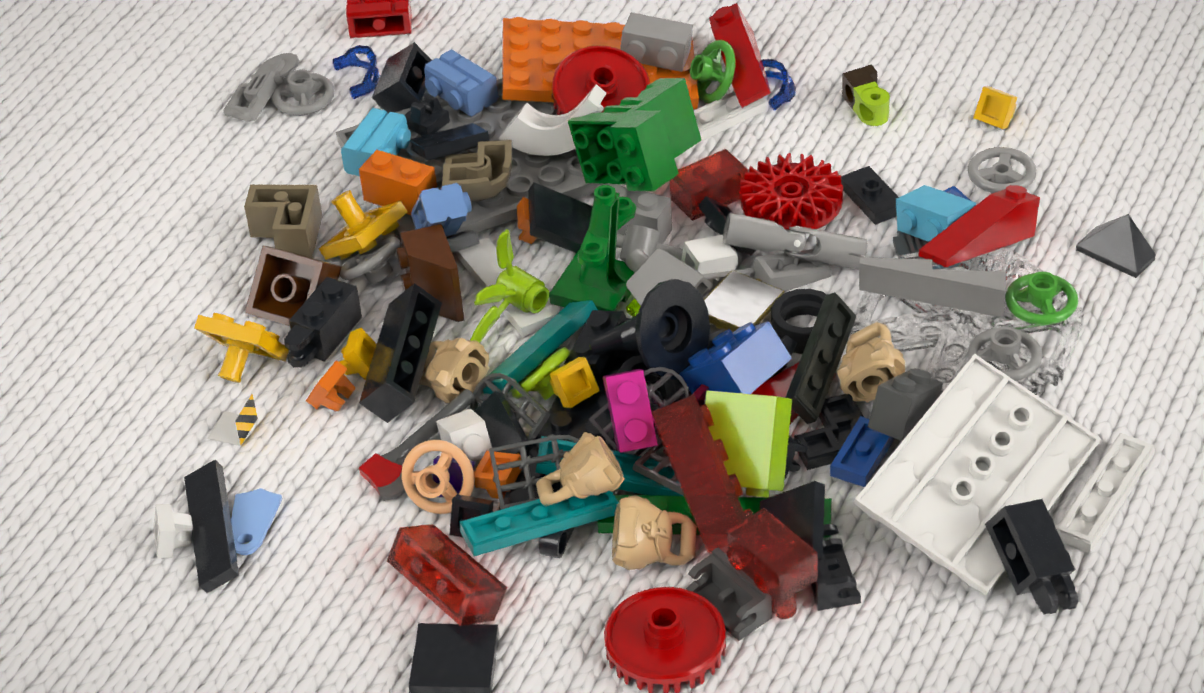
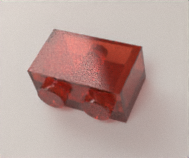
(712, 176)

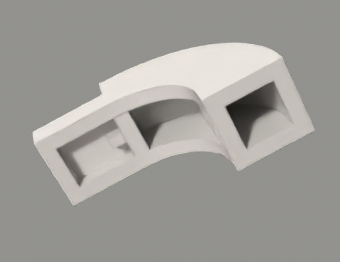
(545, 133)

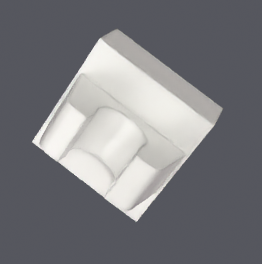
(170, 530)

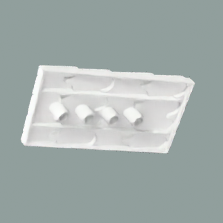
(966, 460)

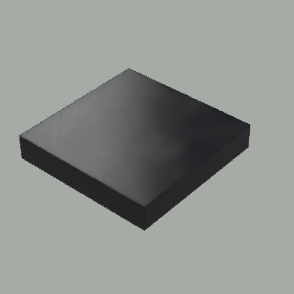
(449, 141)
(557, 217)
(801, 512)
(454, 658)

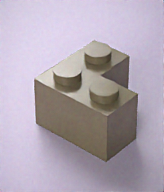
(285, 213)

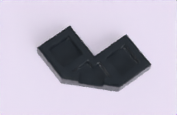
(839, 418)

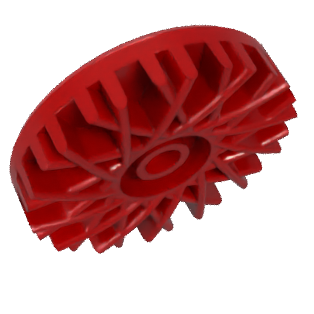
(607, 67)
(792, 192)
(665, 638)

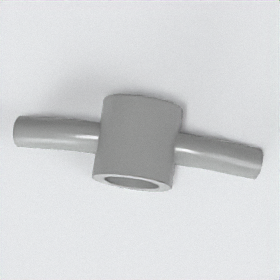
(645, 239)

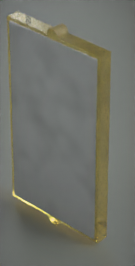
(740, 301)

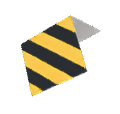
(234, 427)

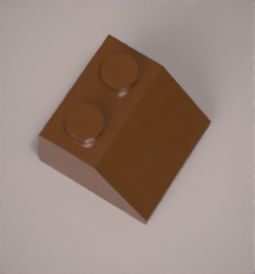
(432, 267)
(284, 283)

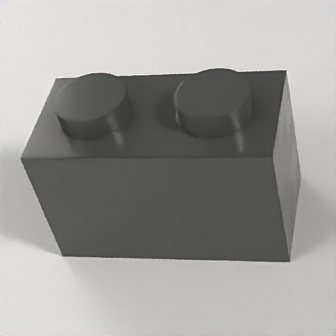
(903, 402)

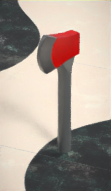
(385, 471)

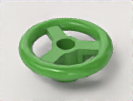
(707, 69)
(1040, 292)

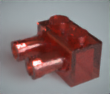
(773, 559)

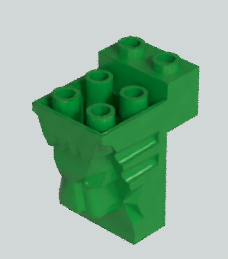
(637, 138)

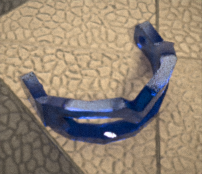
(351, 59)
(787, 90)

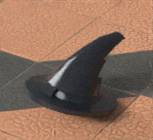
(665, 331)

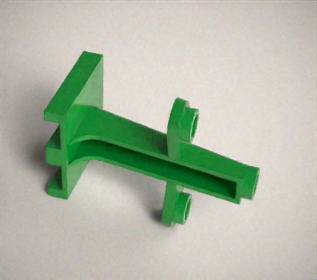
(594, 270)

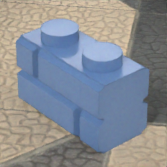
(460, 83)
(442, 206)

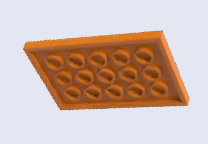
(538, 46)

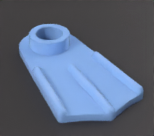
(252, 518)

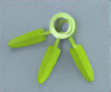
(512, 286)

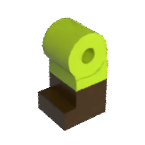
(865, 96)

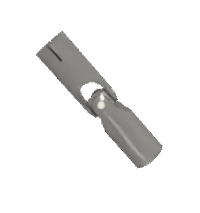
(771, 237)

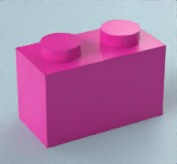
(630, 410)

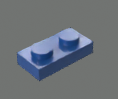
(860, 454)

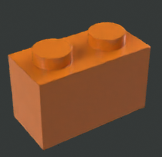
(394, 179)

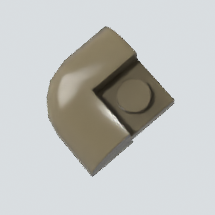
(480, 173)

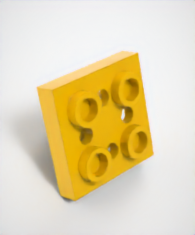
(361, 226)
(240, 342)

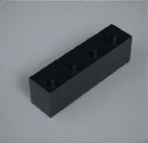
(400, 353)

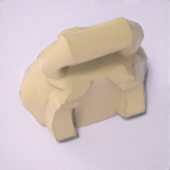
(869, 362)
(456, 367)
(583, 472)
(645, 535)

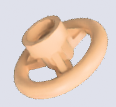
(423, 479)

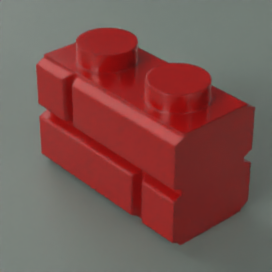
(378, 17)

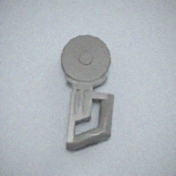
(260, 87)

